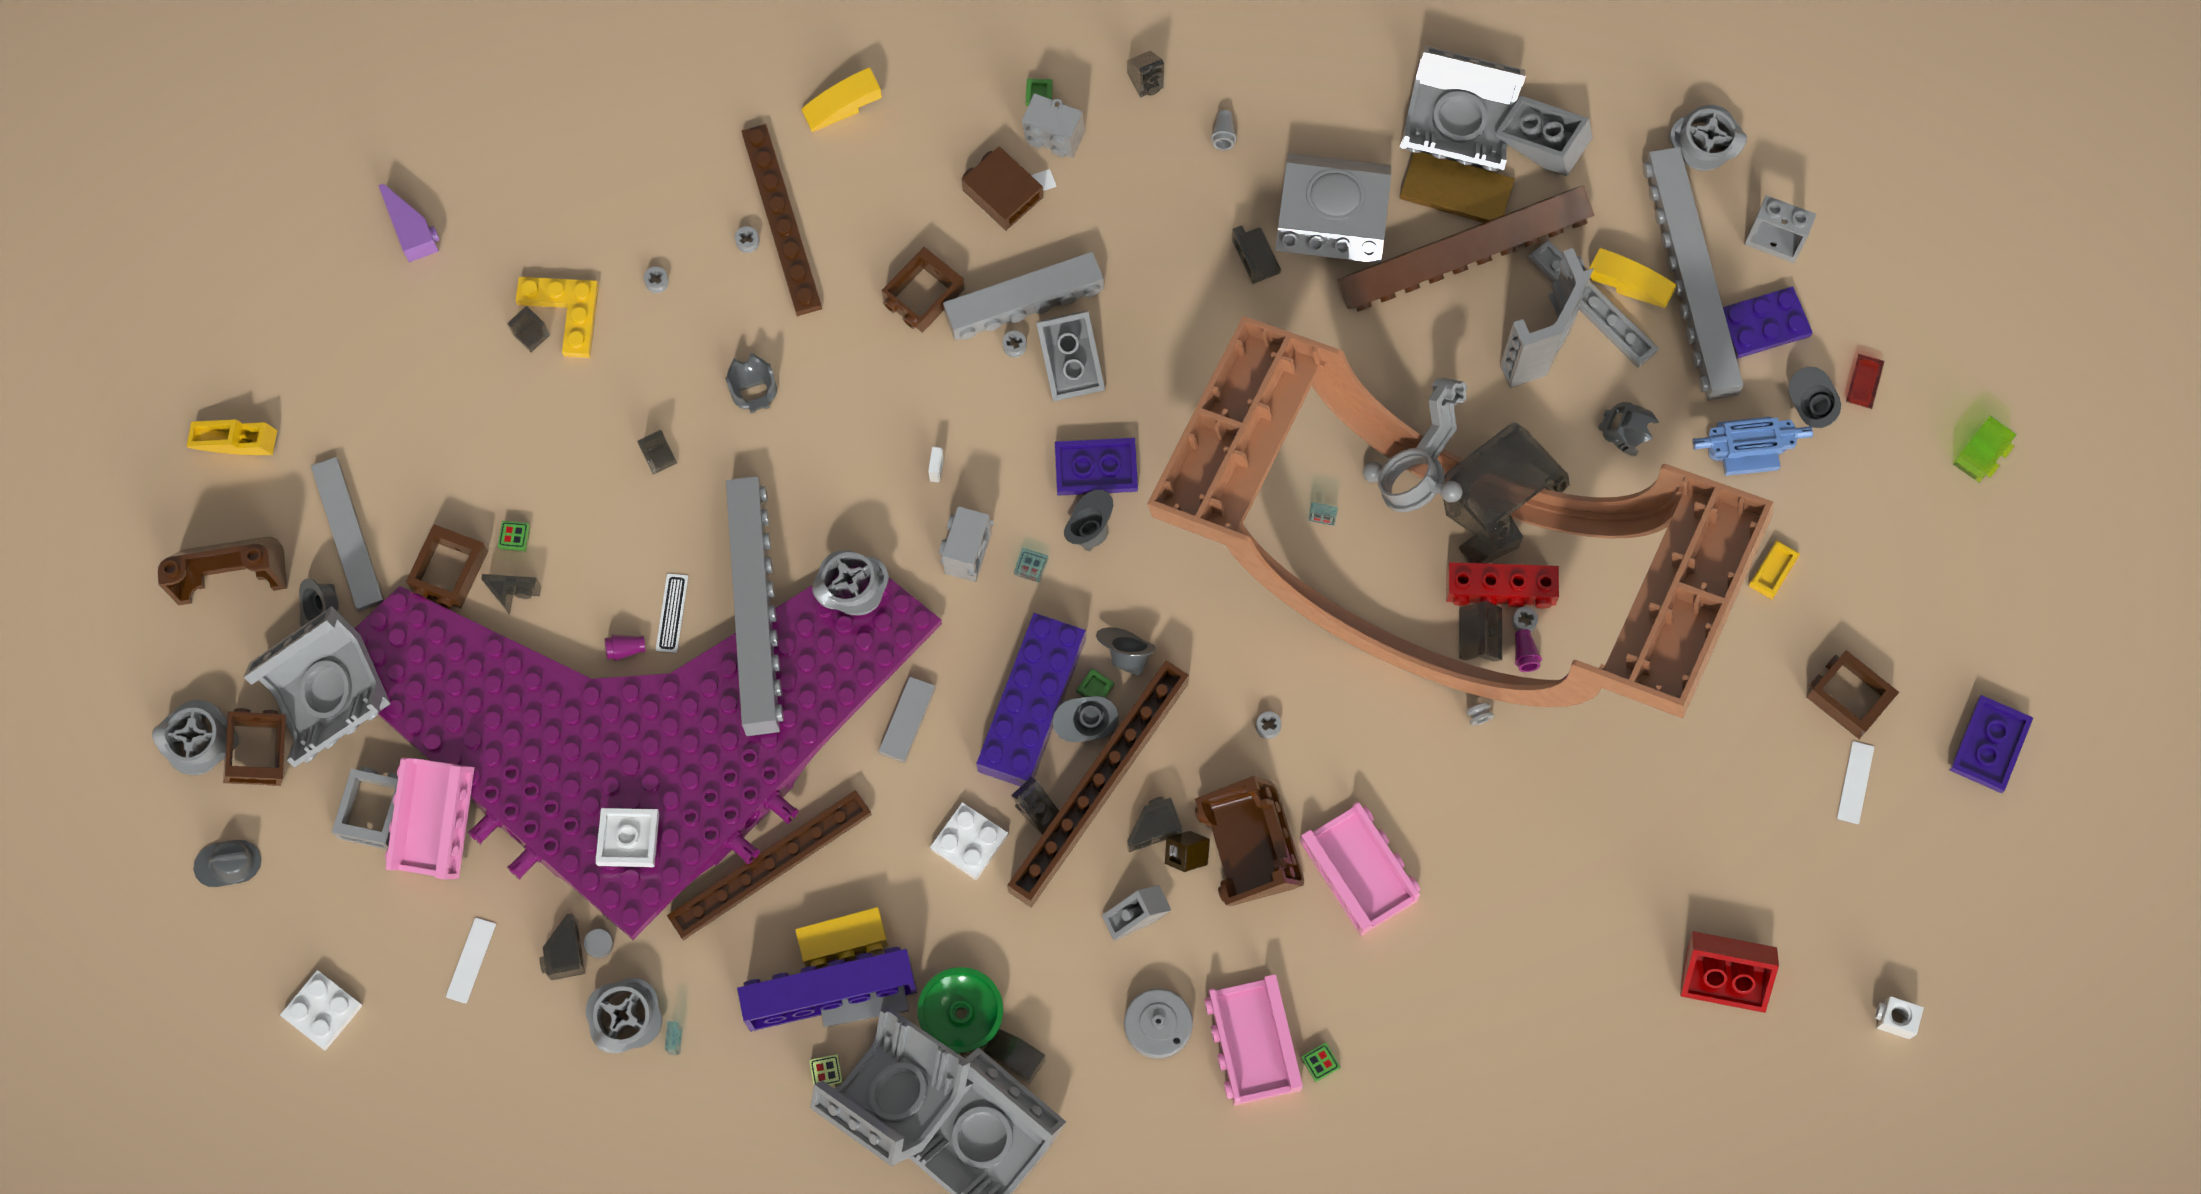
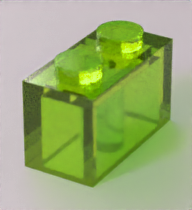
(1985, 449)

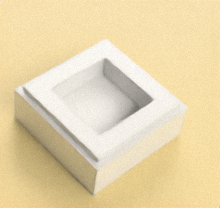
(936, 464)

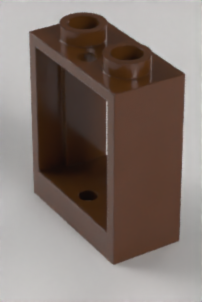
(938, 269)
(477, 554)
(1838, 711)
(248, 774)

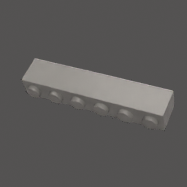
(1023, 296)

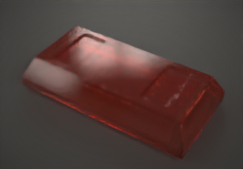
(1865, 381)

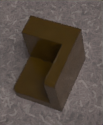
(1187, 851)

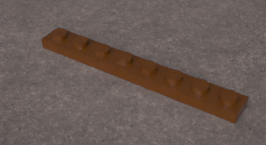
(781, 220)
(769, 865)

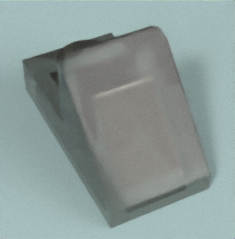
(504, 588)
(1035, 804)

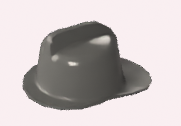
(1814, 397)
(1090, 520)
(315, 599)
(1126, 649)
(1085, 719)
(227, 863)

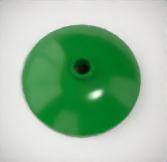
(958, 990)

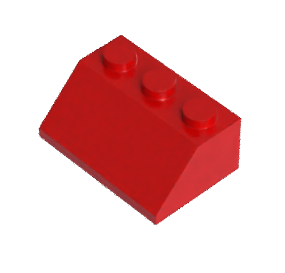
(1729, 971)

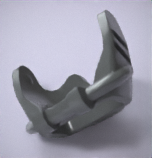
(747, 375)
(1631, 429)

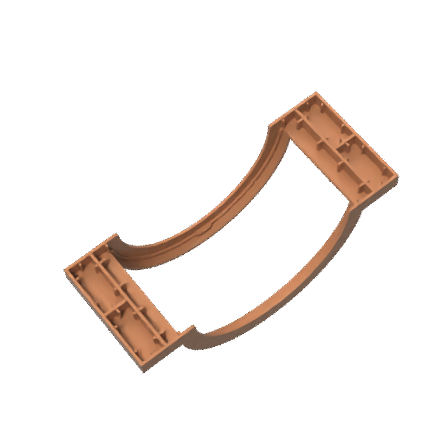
(1673, 618)

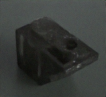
(1146, 73)

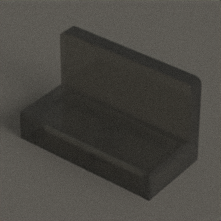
(1255, 253)
(1480, 631)

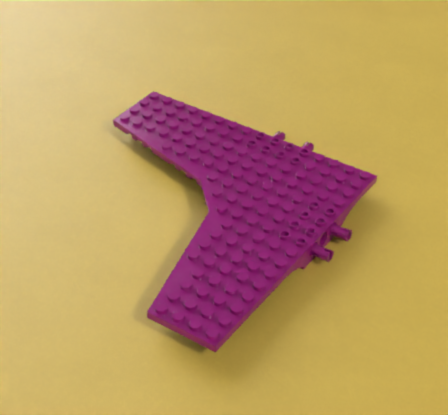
(566, 745)

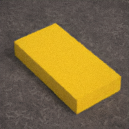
(1774, 570)

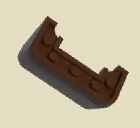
(185, 570)
(1251, 840)

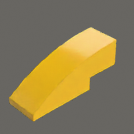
(842, 100)
(1631, 278)
(232, 437)

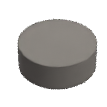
(598, 943)

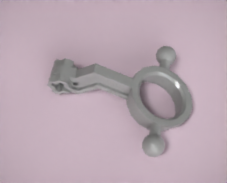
(1442, 401)

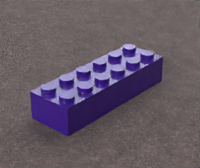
(1030, 699)
(814, 989)

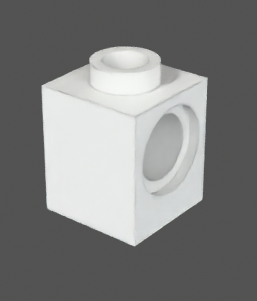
(1911, 1017)

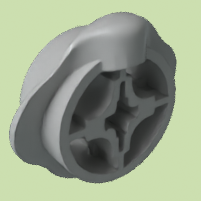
(1696, 142)
(828, 591)
(189, 723)
(599, 1002)

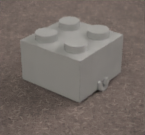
(1053, 126)
(966, 543)

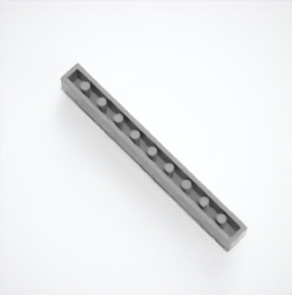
(1692, 274)
(753, 607)

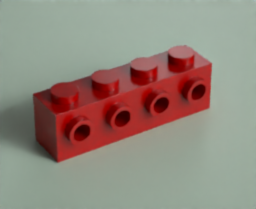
(1502, 584)

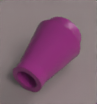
(623, 646)
(1526, 652)

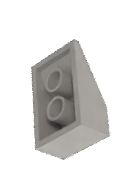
(1546, 134)
(1070, 355)

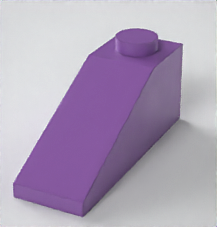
(411, 228)

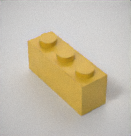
(842, 938)

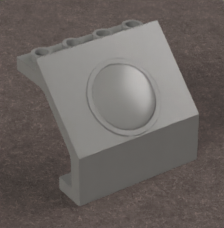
(1460, 107)
(1334, 208)
(1532, 354)
(320, 683)
(896, 1091)
(990, 1135)

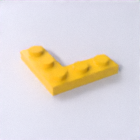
(576, 296)

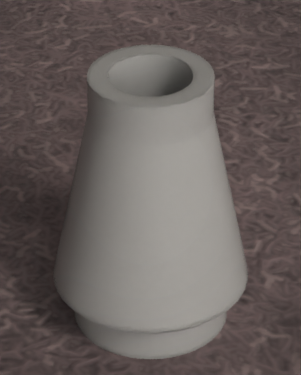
(1224, 133)

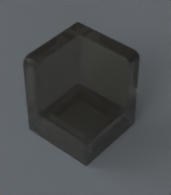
(528, 329)
(656, 452)

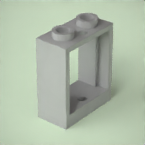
(1769, 229)
(358, 834)

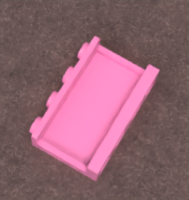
(429, 818)
(1361, 868)
(1253, 1041)

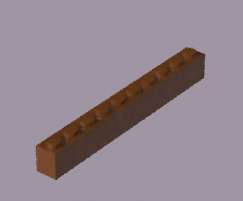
(1466, 247)
(1098, 784)

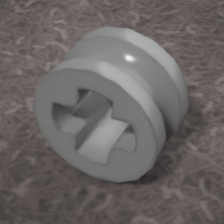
(746, 232)
(654, 287)
(1009, 350)
(1528, 613)
(1480, 714)
(1269, 733)

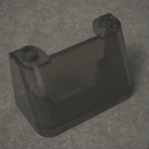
(1501, 480)

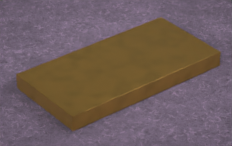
(1456, 188)

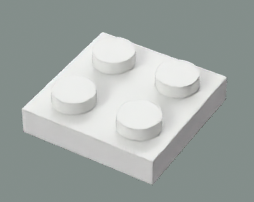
(627, 837)
(969, 841)
(321, 1010)

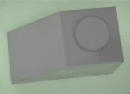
(1136, 912)

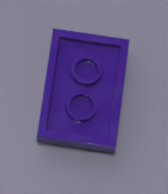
(1766, 322)
(1096, 466)
(1991, 744)

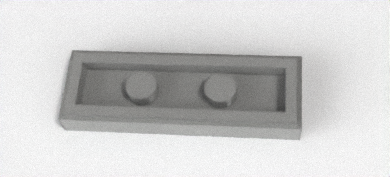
(907, 719)
(866, 1010)

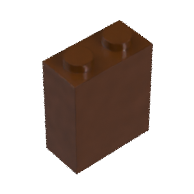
(1002, 188)

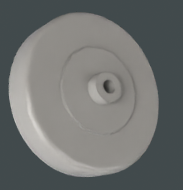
(1158, 1023)

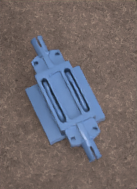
(1751, 443)

